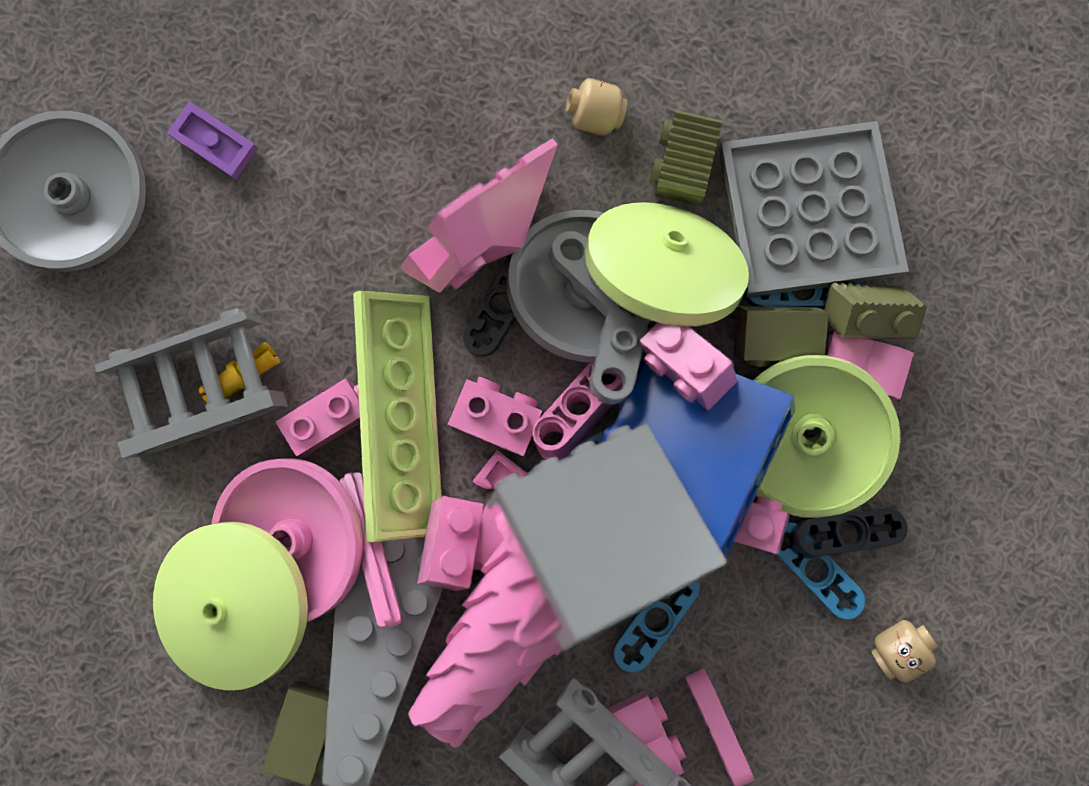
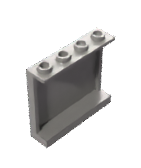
(607, 531)

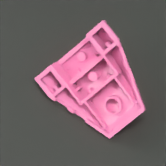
(482, 224)

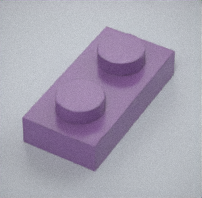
(212, 140)

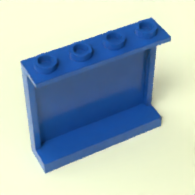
(714, 452)

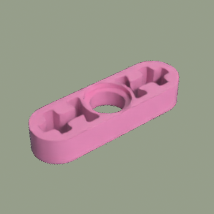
(719, 727)

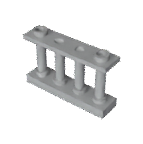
(220, 411)
(540, 767)

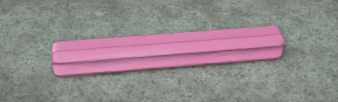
(374, 562)

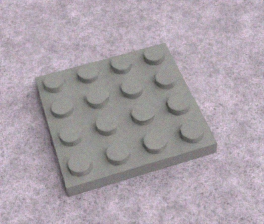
(813, 208)

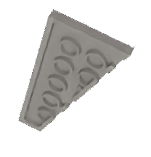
(373, 666)

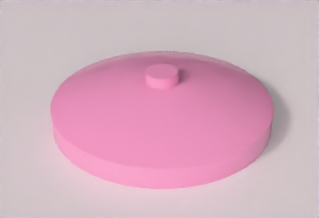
(308, 516)

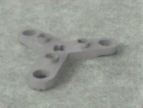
(621, 334)

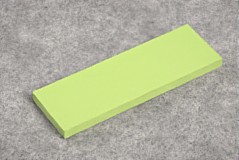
(396, 413)

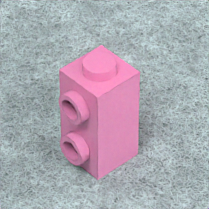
(322, 418)

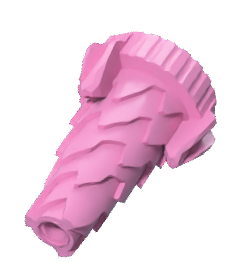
(493, 644)

